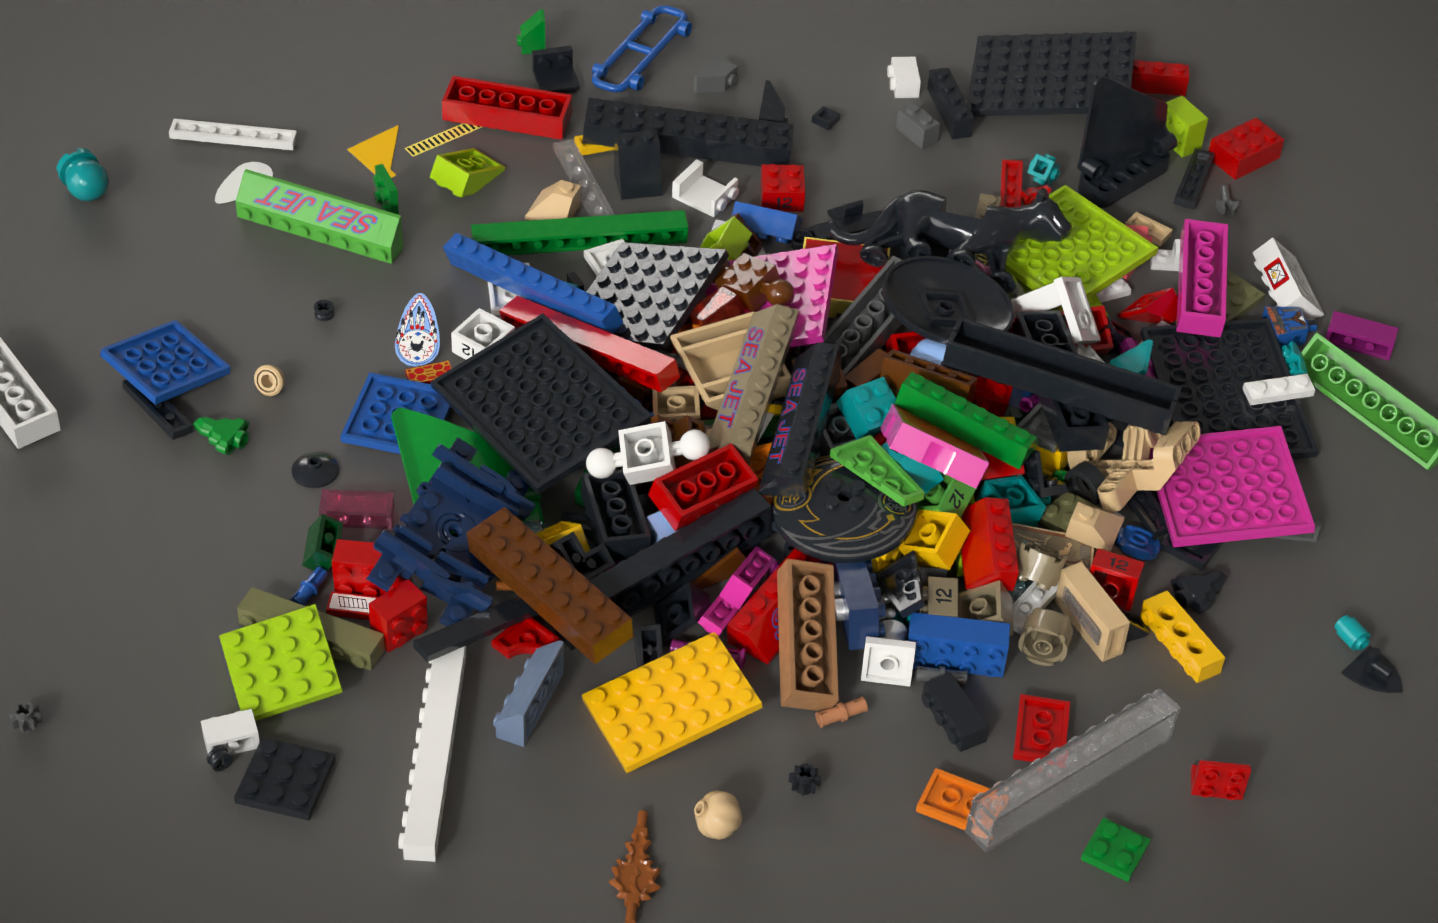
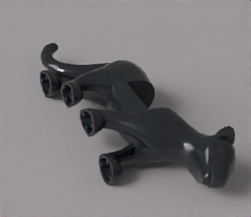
(923, 215)

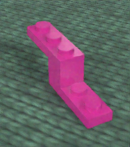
(736, 591)

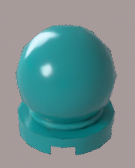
(83, 175)

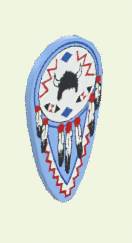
(418, 333)

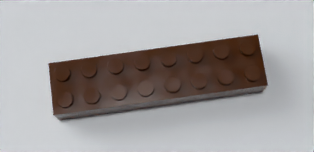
(550, 585)

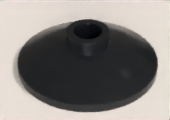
(315, 470)

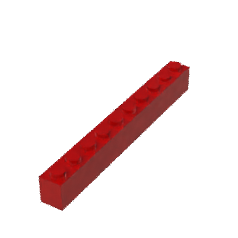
(606, 349)

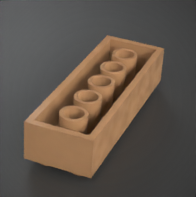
(807, 635)

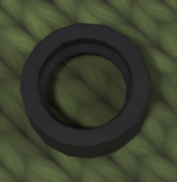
(1090, 475)

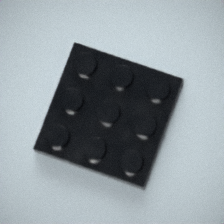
(285, 778)

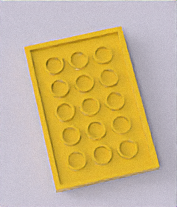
(671, 702)

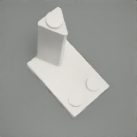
(1072, 296)

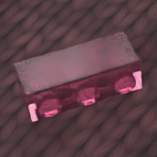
(359, 508)

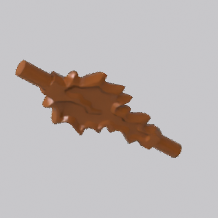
(635, 876)

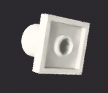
(889, 657)

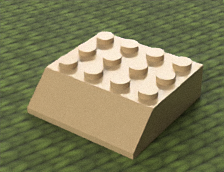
(711, 356)

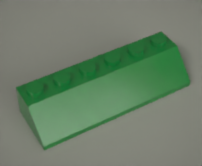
(966, 420)

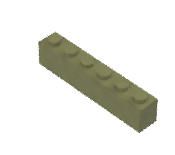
(345, 639)

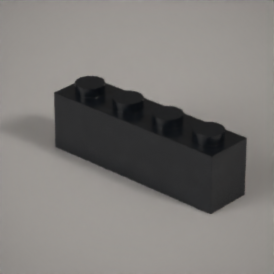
(950, 103)

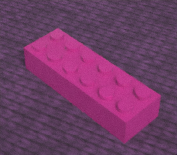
(1202, 278)

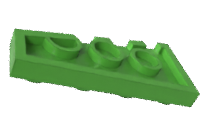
(879, 469)

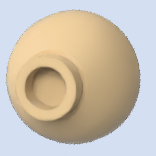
(269, 380)

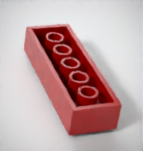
(507, 107)

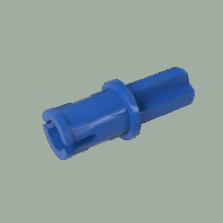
(309, 586)

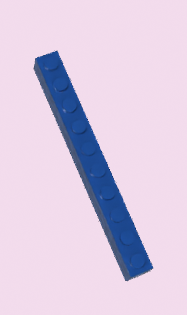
(531, 283)

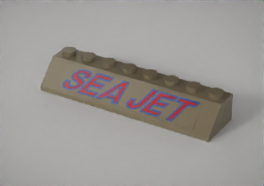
(754, 380)

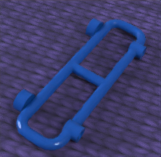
(634, 79)

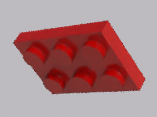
(1040, 727)

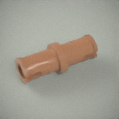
(841, 712)

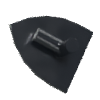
(1374, 672)

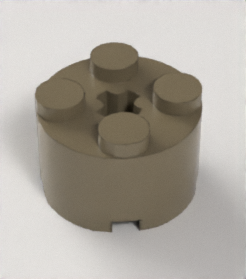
(1039, 564)
(1045, 636)

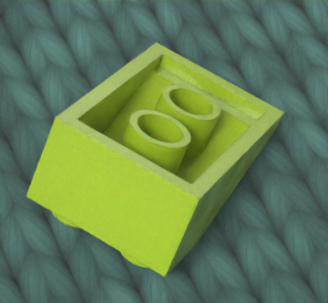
(464, 171)

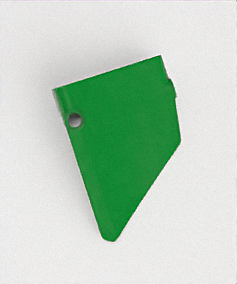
(419, 437)

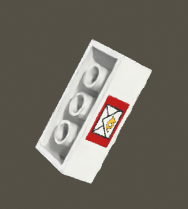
(1286, 279)

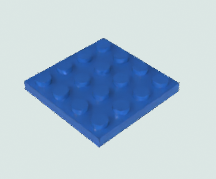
(165, 361)
(381, 395)

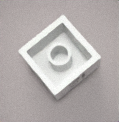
(478, 333)

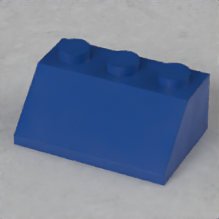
(769, 222)

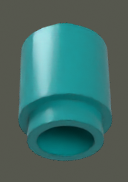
(1352, 633)

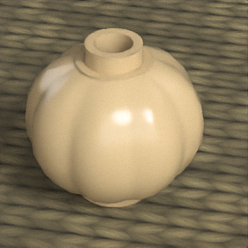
(718, 815)

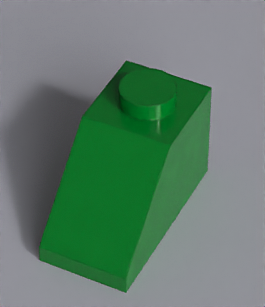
(532, 33)

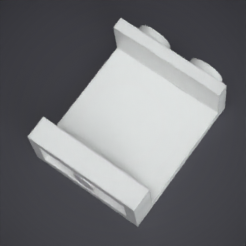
(703, 192)

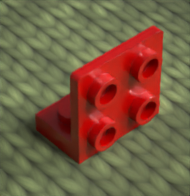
(1219, 779)

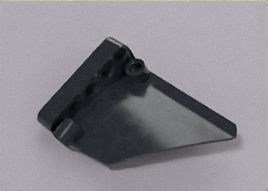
(1122, 142)

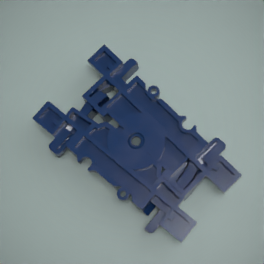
(455, 501)

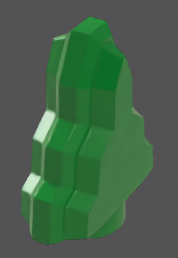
(224, 433)

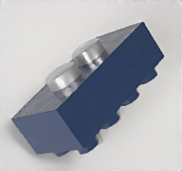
(858, 603)

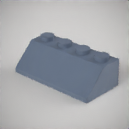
(530, 694)

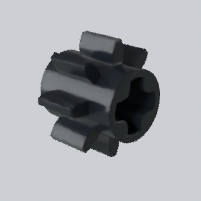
(804, 779)

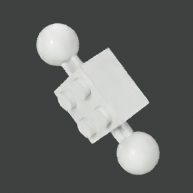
(647, 453)

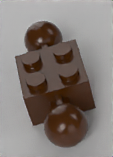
(755, 282)

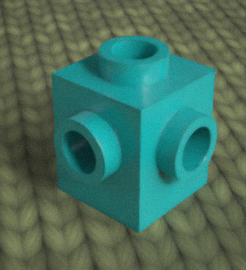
(1038, 166)

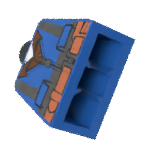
(1289, 324)

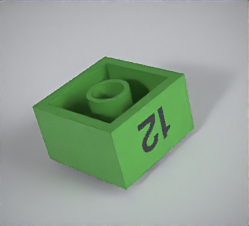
(947, 496)

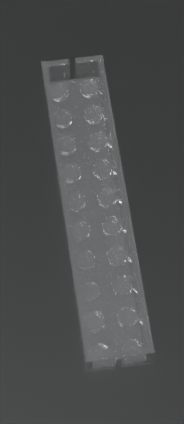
(1071, 770)

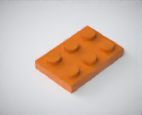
(948, 798)

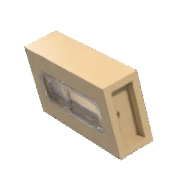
(1092, 611)

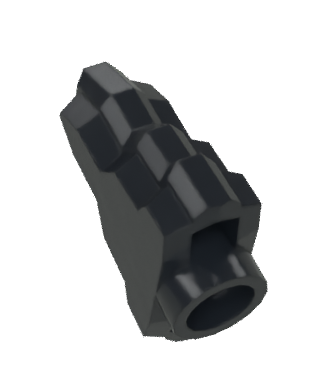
(1198, 590)

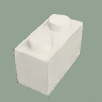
(904, 77)
(234, 731)

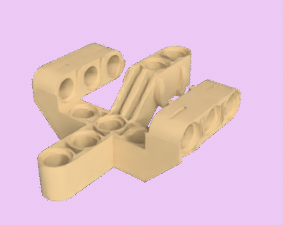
(1135, 468)

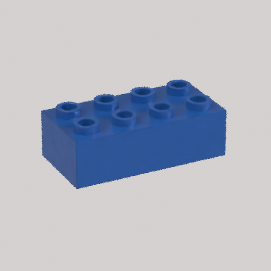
(959, 643)

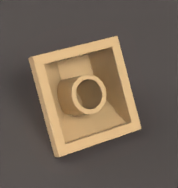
(556, 202)
(1094, 526)

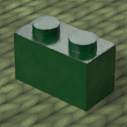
(321, 542)

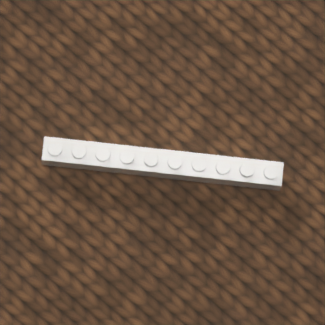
(432, 757)

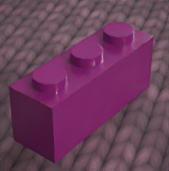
(1361, 335)

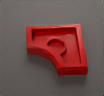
(523, 638)

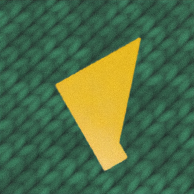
(377, 150)

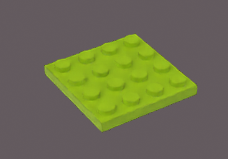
(280, 663)

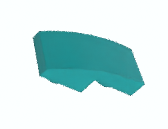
(1294, 359)

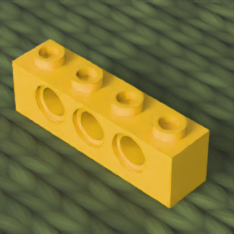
(1182, 637)

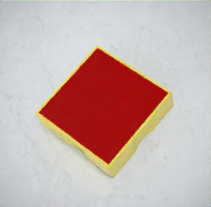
(850, 276)

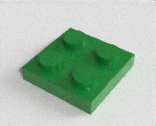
(386, 191)
(1115, 849)

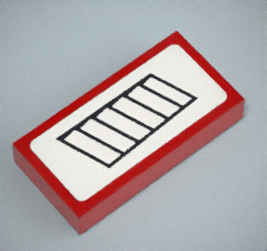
(349, 605)

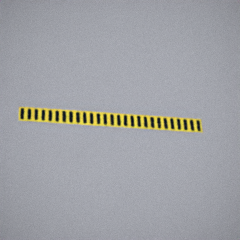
(441, 138)

